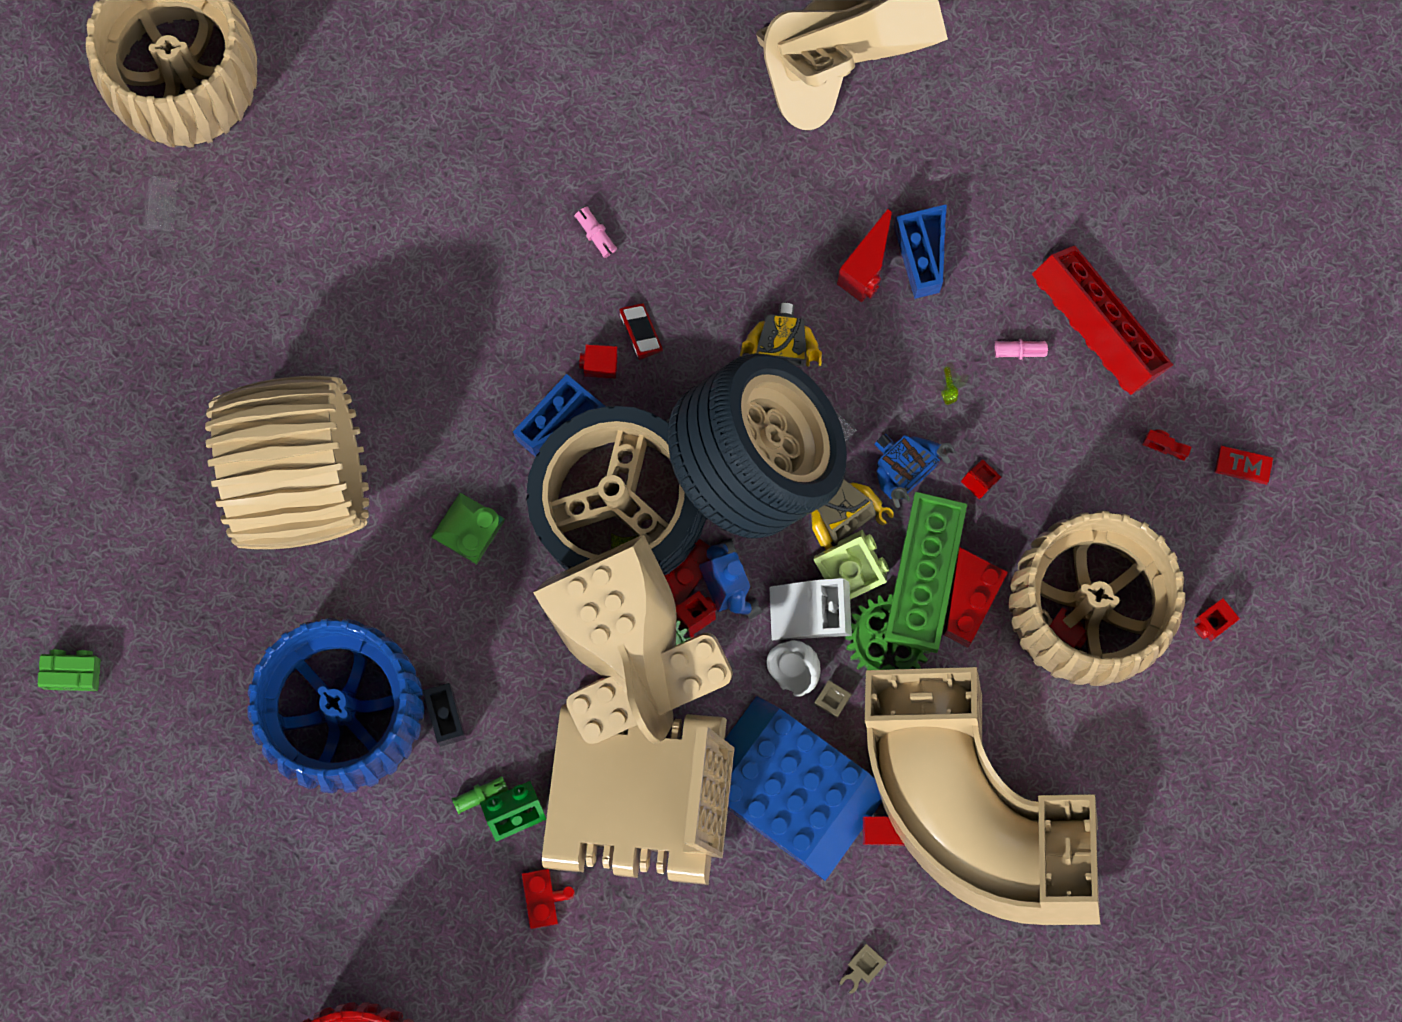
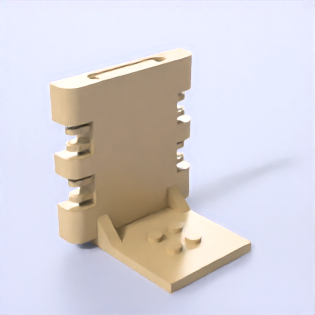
(640, 799)

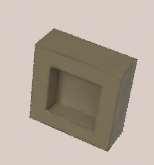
(832, 699)

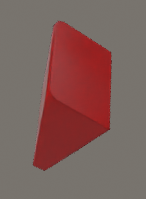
(981, 479)

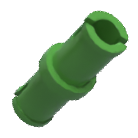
(479, 794)

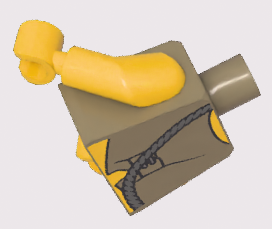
(847, 512)

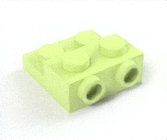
(855, 562)

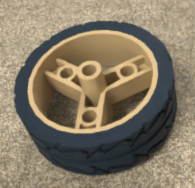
(632, 433)

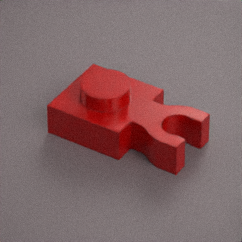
(1160, 441)

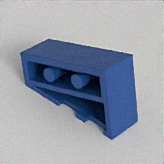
(922, 248)
(557, 407)

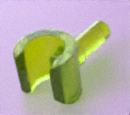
(951, 394)

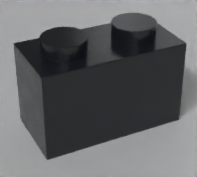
(444, 714)

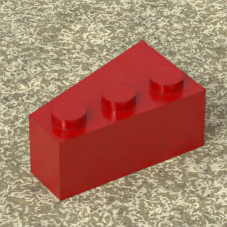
(971, 595)

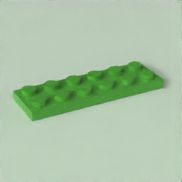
(925, 572)

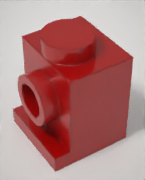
(695, 604)
(1222, 614)
(1072, 636)

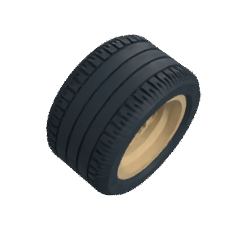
(757, 446)

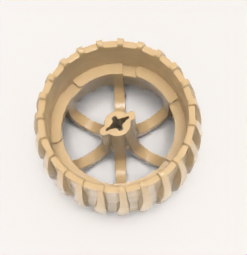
(203, 109)
(287, 462)
(1149, 557)

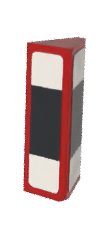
(640, 330)

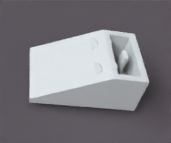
(810, 609)

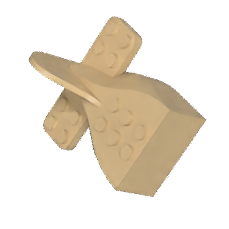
(818, 46)
(623, 625)

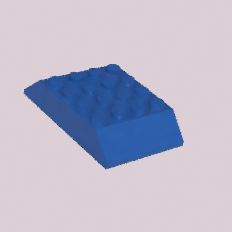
(797, 788)

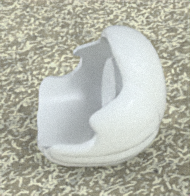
(794, 667)

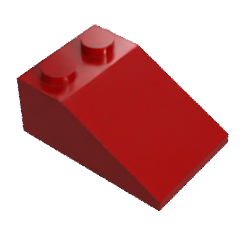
(862, 269)

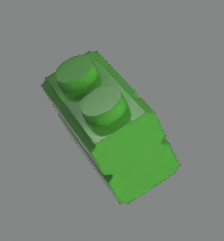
(69, 672)

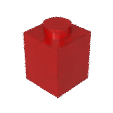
(599, 361)

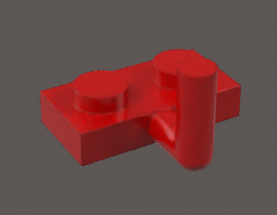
(542, 898)

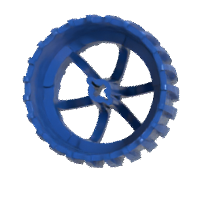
(290, 654)

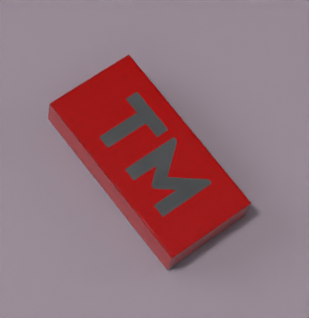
(1244, 465)

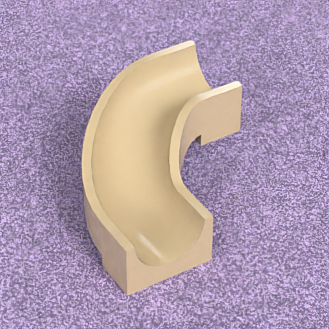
(958, 815)

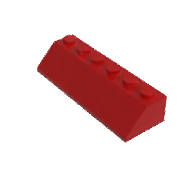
(1101, 319)

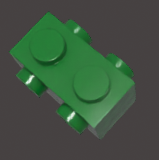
(513, 811)

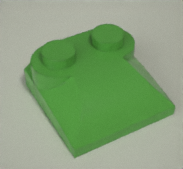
(468, 528)

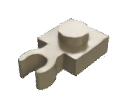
(865, 966)

